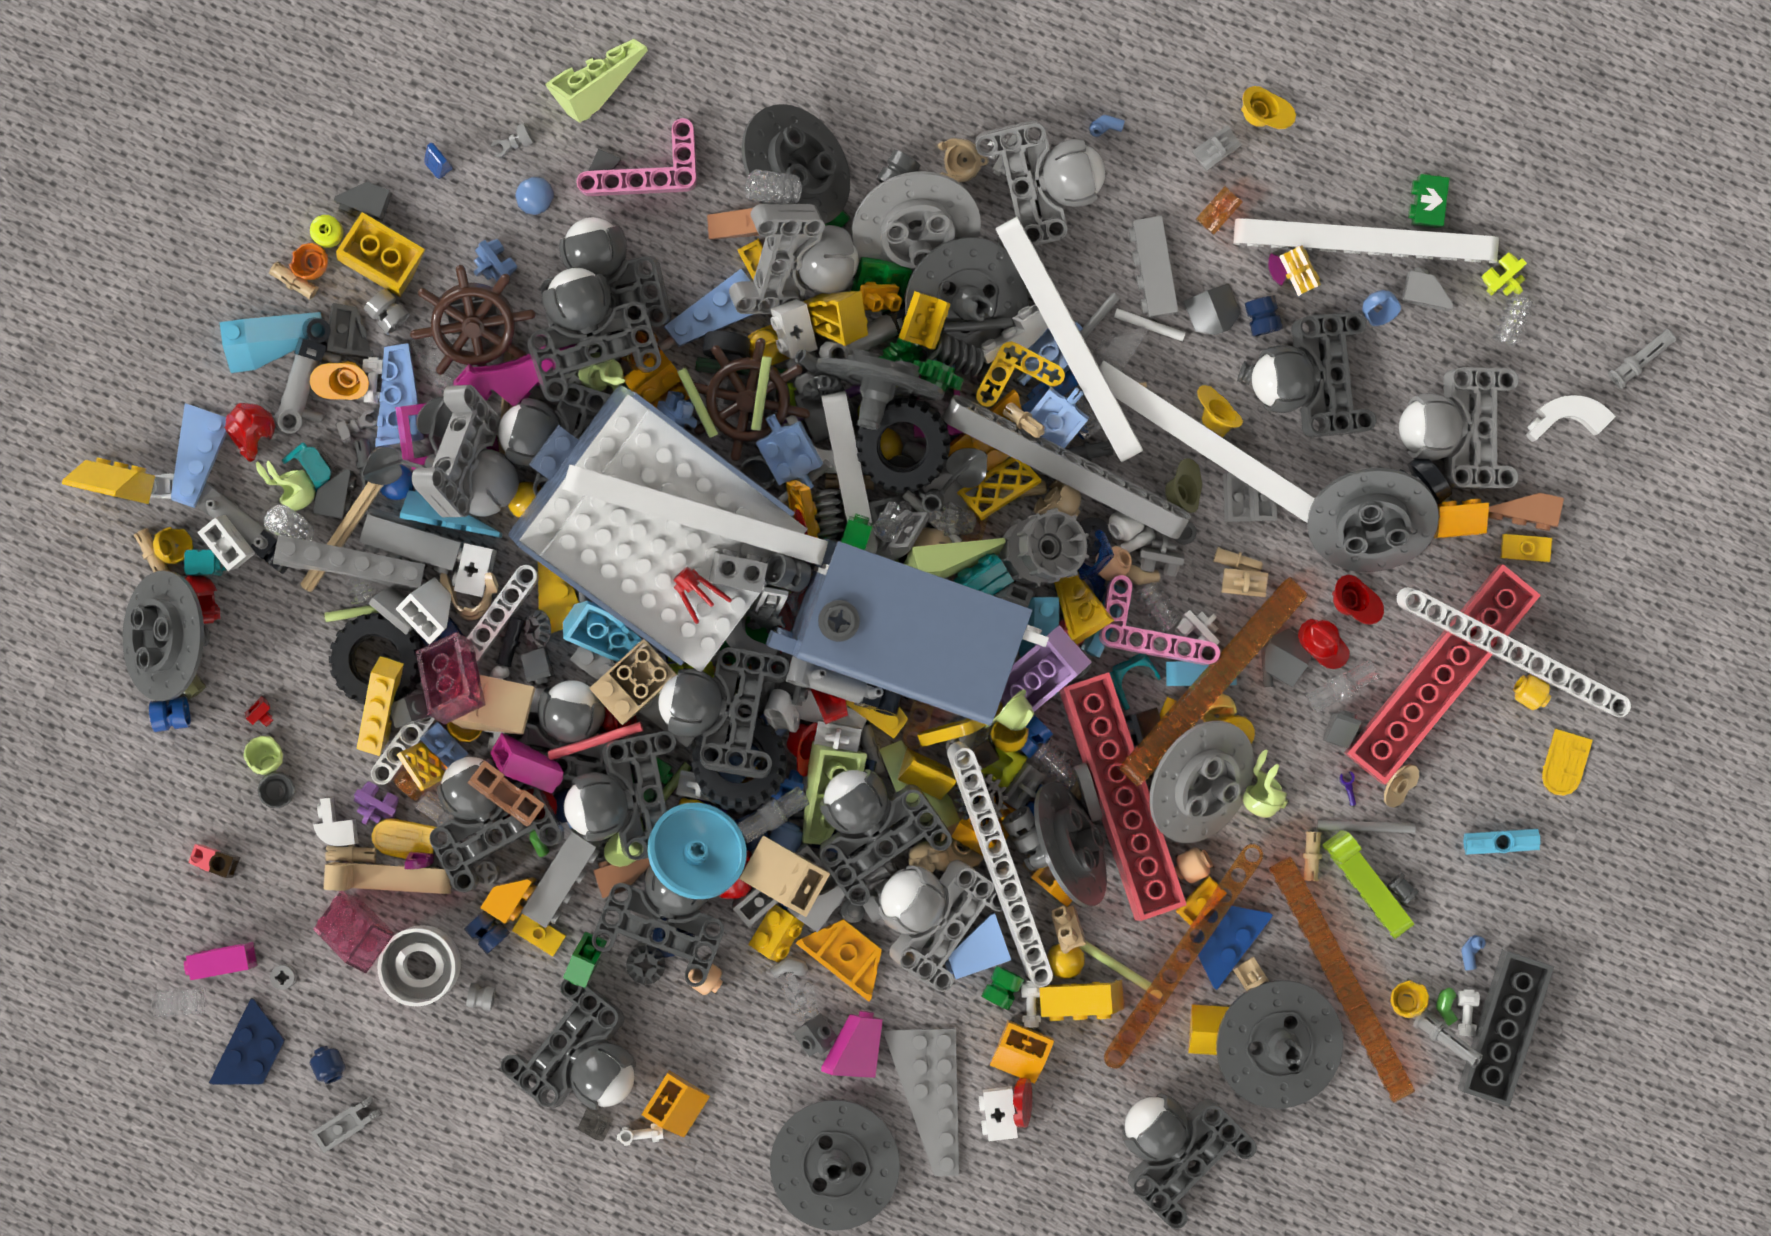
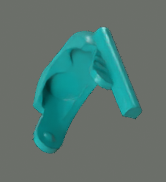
(312, 463)
(1120, 670)

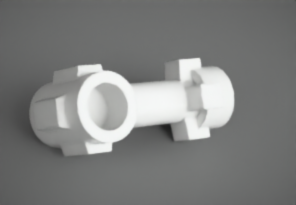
(373, 367)
(1030, 992)
(1467, 999)
(627, 1134)

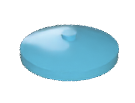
(696, 850)

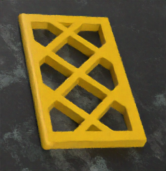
(998, 503)
(413, 769)

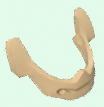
(466, 613)

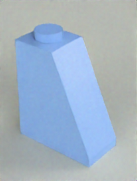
(979, 949)

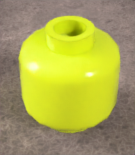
(332, 236)

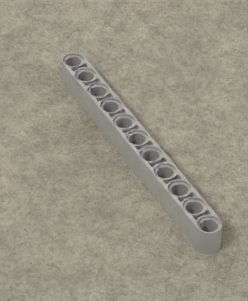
(1066, 467)

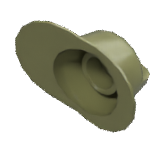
(1186, 486)

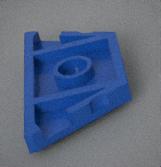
(1230, 941)

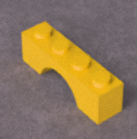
(380, 695)

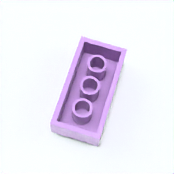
(1045, 669)

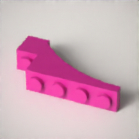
(508, 379)

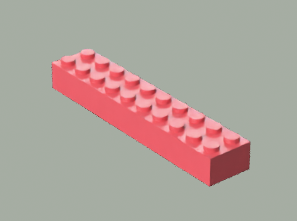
(1439, 678)
(1125, 808)

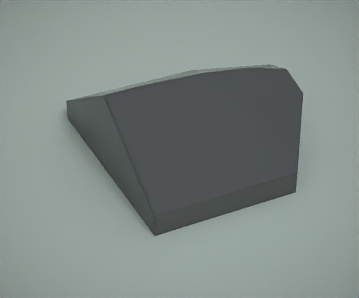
(1213, 310)
(1286, 657)

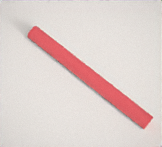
(595, 741)

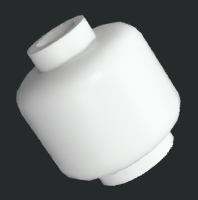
(1124, 527)

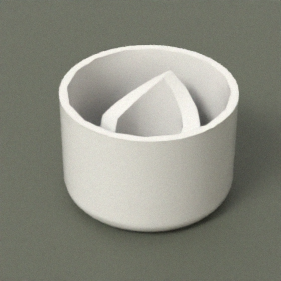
(394, 971)

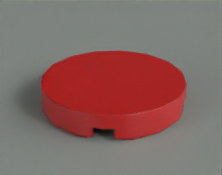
(1023, 1102)

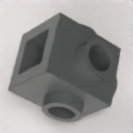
(815, 1035)

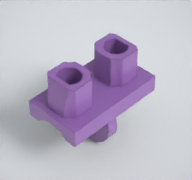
(366, 798)

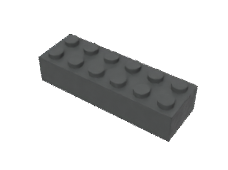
(1506, 1027)

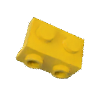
(924, 320)
(776, 934)

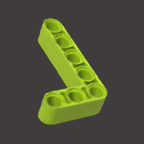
(1346, 855)

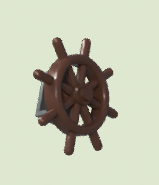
(471, 313)
(742, 394)

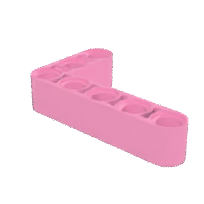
(649, 174)
(1148, 636)

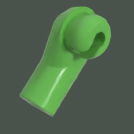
(540, 848)
(1444, 1005)

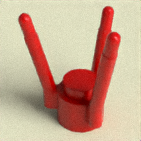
(688, 581)

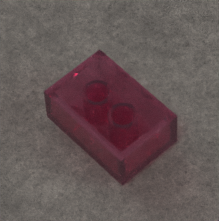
(450, 678)
(353, 931)

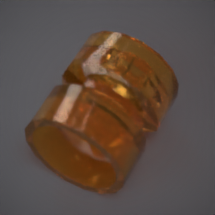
(408, 786)

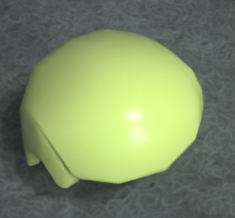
(261, 761)

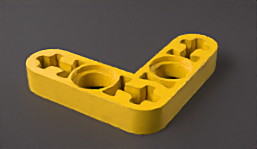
(1009, 366)
(952, 730)

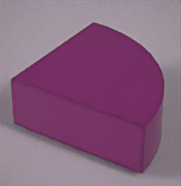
(1276, 269)
(418, 860)

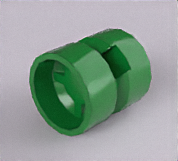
(1002, 988)

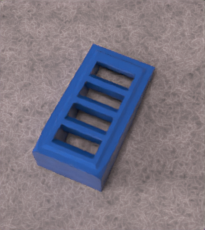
(436, 161)

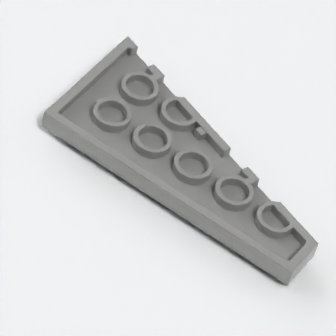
(929, 1079)

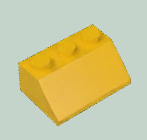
(380, 254)
(112, 480)

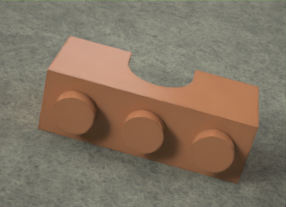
(504, 794)

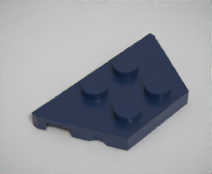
(250, 1050)

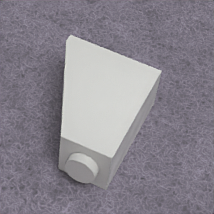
(427, 609)

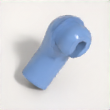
(1105, 123)

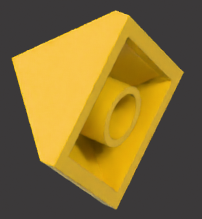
(926, 774)
(1204, 1028)

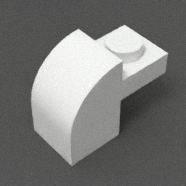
(332, 831)

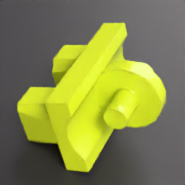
(1512, 267)

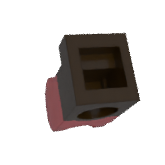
(214, 861)

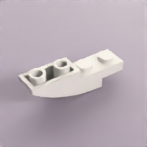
(1028, 330)

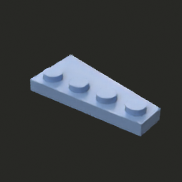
(707, 314)

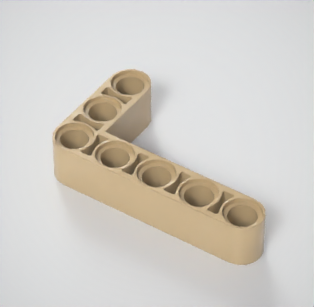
(344, 876)

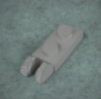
(343, 1126)

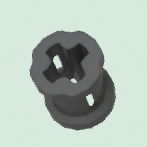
(1402, 889)

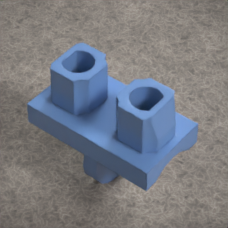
(488, 262)
(678, 409)
(443, 744)

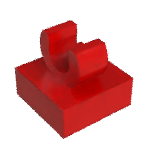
(258, 711)

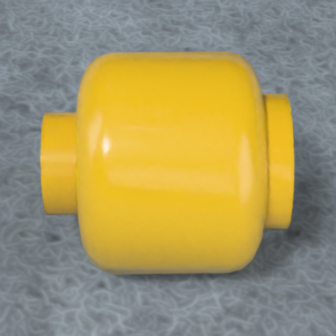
(1532, 692)

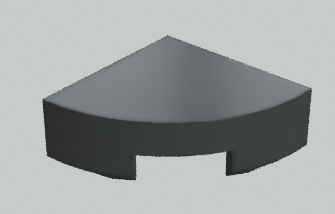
(604, 161)

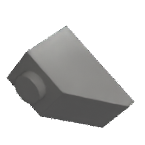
(1425, 291)

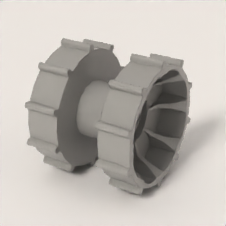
(1063, 542)

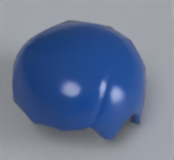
(399, 489)

